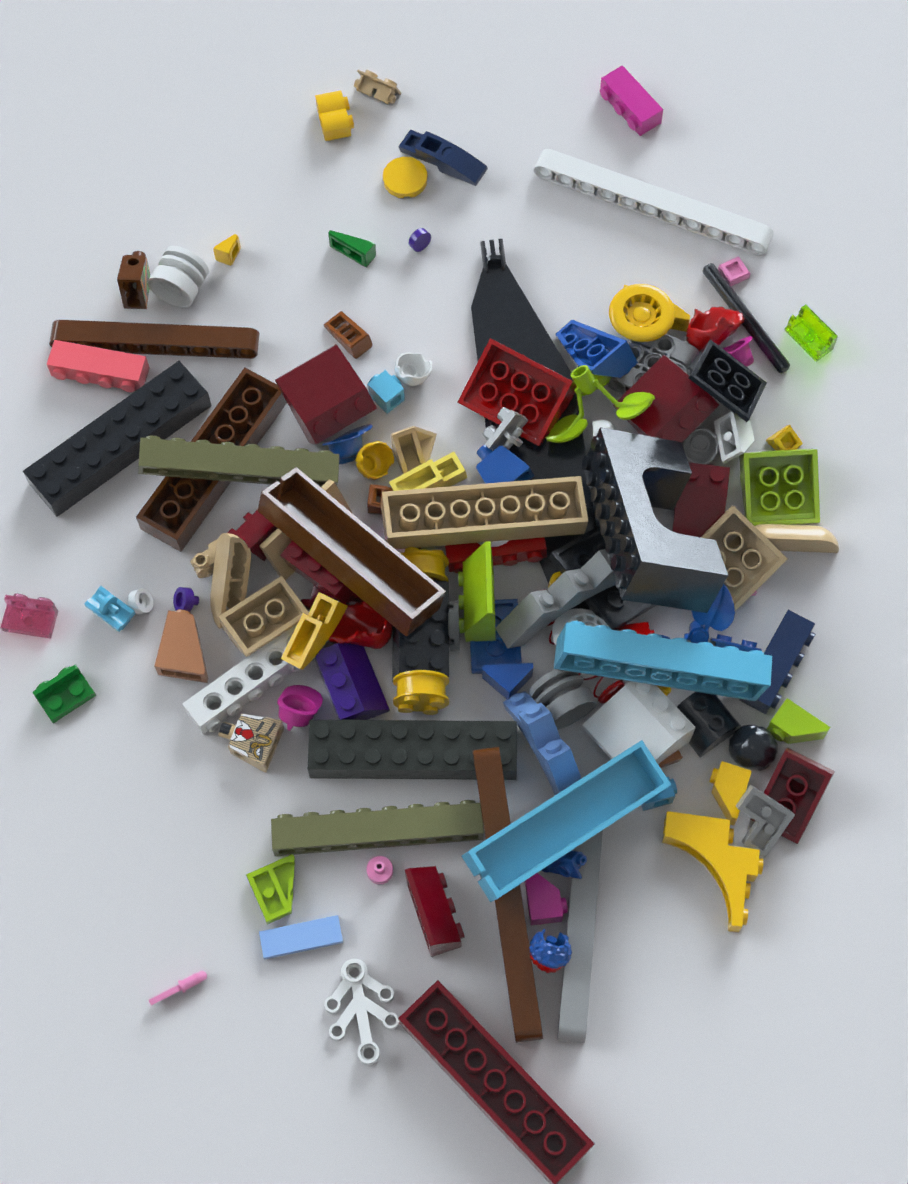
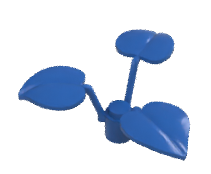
(718, 617)

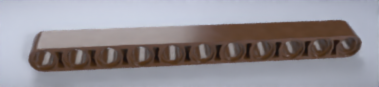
(510, 905)

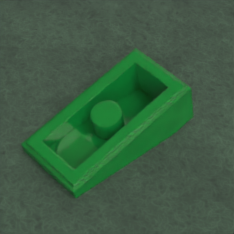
(355, 248)

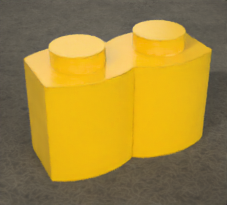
(333, 115)

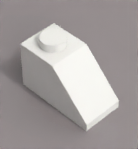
(733, 436)

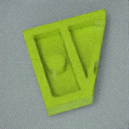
(274, 888)

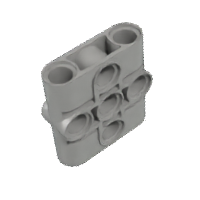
(648, 354)

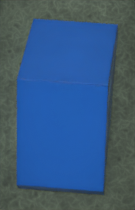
(507, 678)

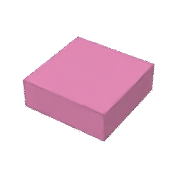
(734, 271)

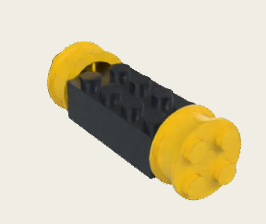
(422, 657)

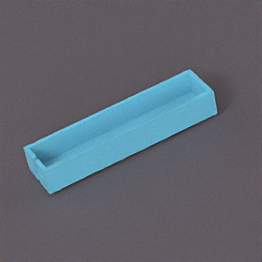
(566, 821)

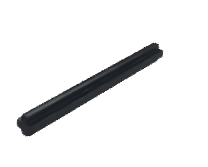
(750, 323)

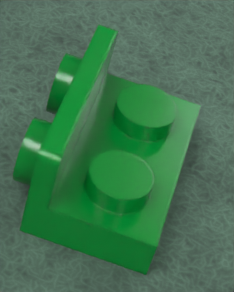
(63, 693)

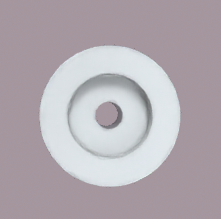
(140, 601)

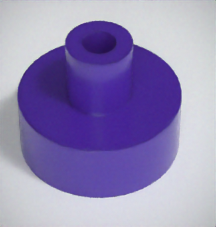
(185, 599)

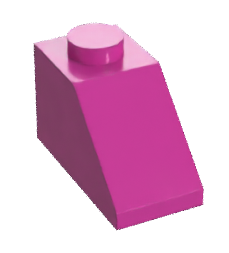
(544, 901)

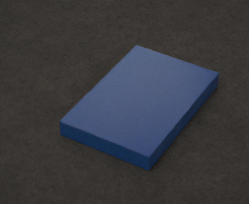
(495, 651)

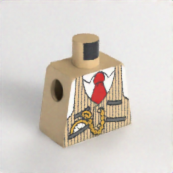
(253, 739)

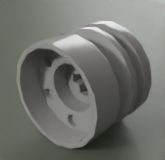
(563, 696)

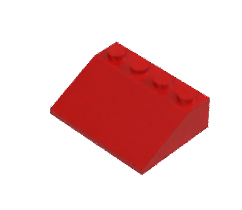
(520, 385)

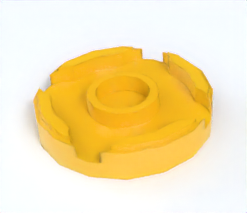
(405, 177)

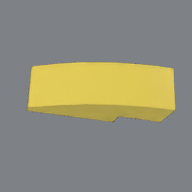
(432, 474)

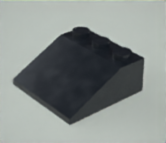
(726, 380)

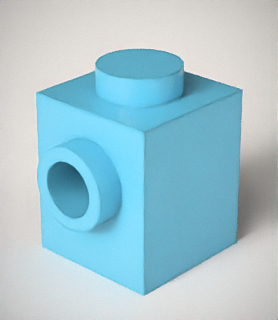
(386, 391)

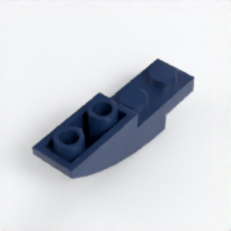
(445, 155)

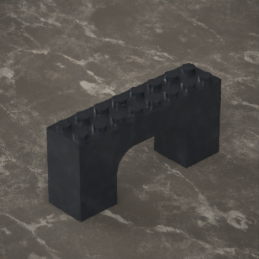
(649, 562)

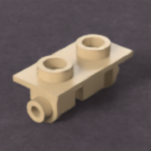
(385, 89)

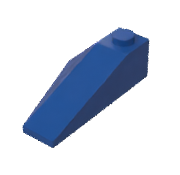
(597, 349)

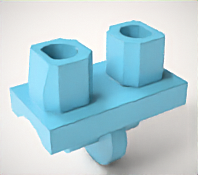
(110, 609)

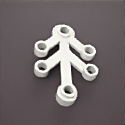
(360, 1006)

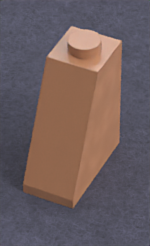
(181, 649)

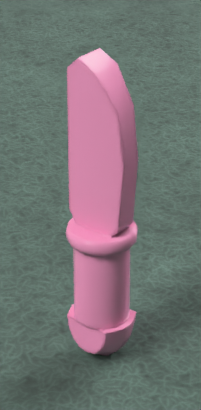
(184, 985)

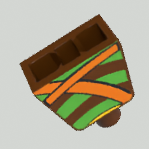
(134, 269)

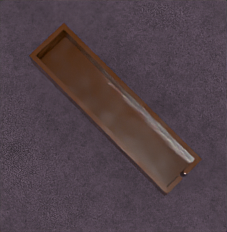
(351, 551)

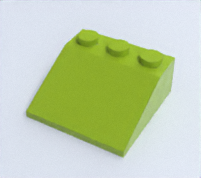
(780, 486)
(478, 596)

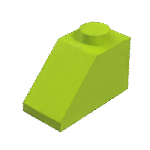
(796, 725)

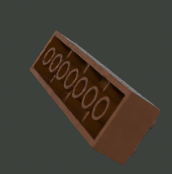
(240, 418)

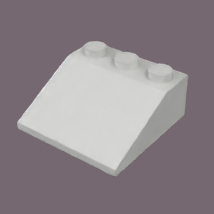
(639, 714)

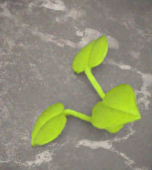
(587, 383)

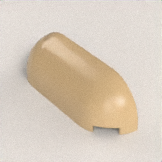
(800, 538)
(229, 574)

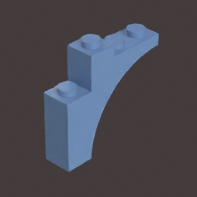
(543, 737)

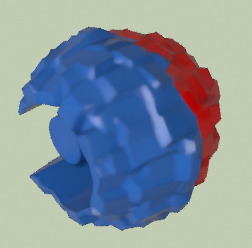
(550, 954)

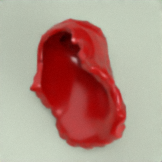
(712, 325)
(362, 627)

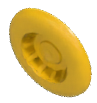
(641, 320)

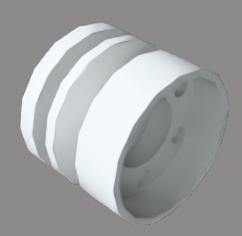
(178, 276)

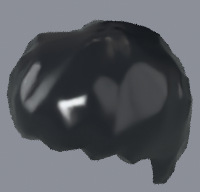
(753, 747)

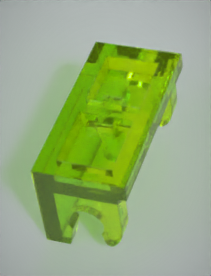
(811, 333)

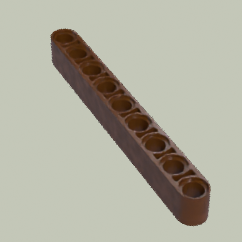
(160, 338)

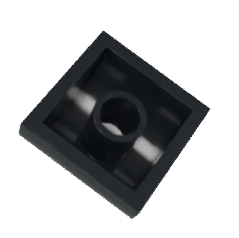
(711, 721)

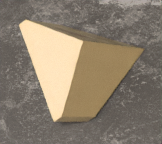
(412, 447)

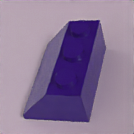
(351, 682)

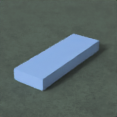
(301, 937)

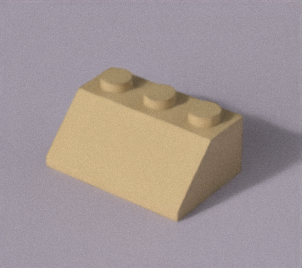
(262, 616)

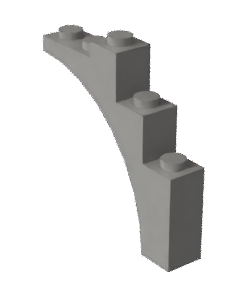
(545, 606)

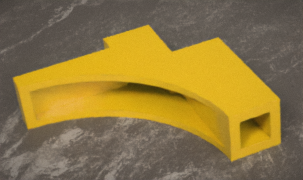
(730, 865)

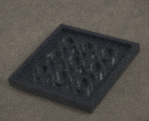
(608, 602)

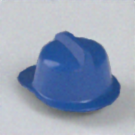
(348, 444)

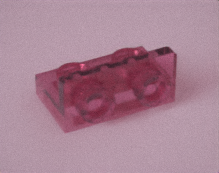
(29, 616)

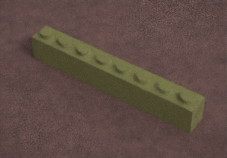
(232, 462)
(377, 828)

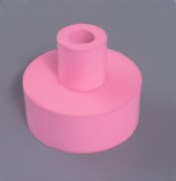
(382, 875)

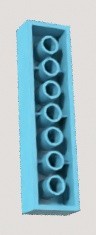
(663, 661)

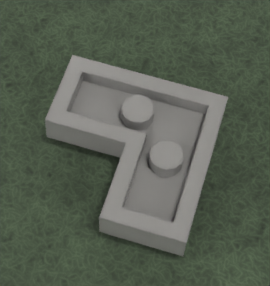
(770, 819)

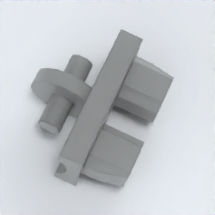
(507, 431)

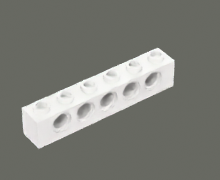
(240, 676)

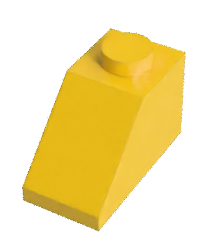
(728, 788)

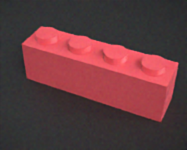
(97, 366)

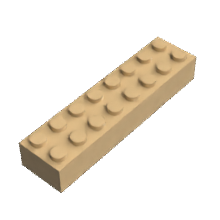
(484, 512)

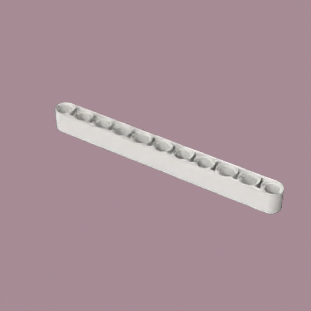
(654, 202)

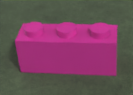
(631, 100)

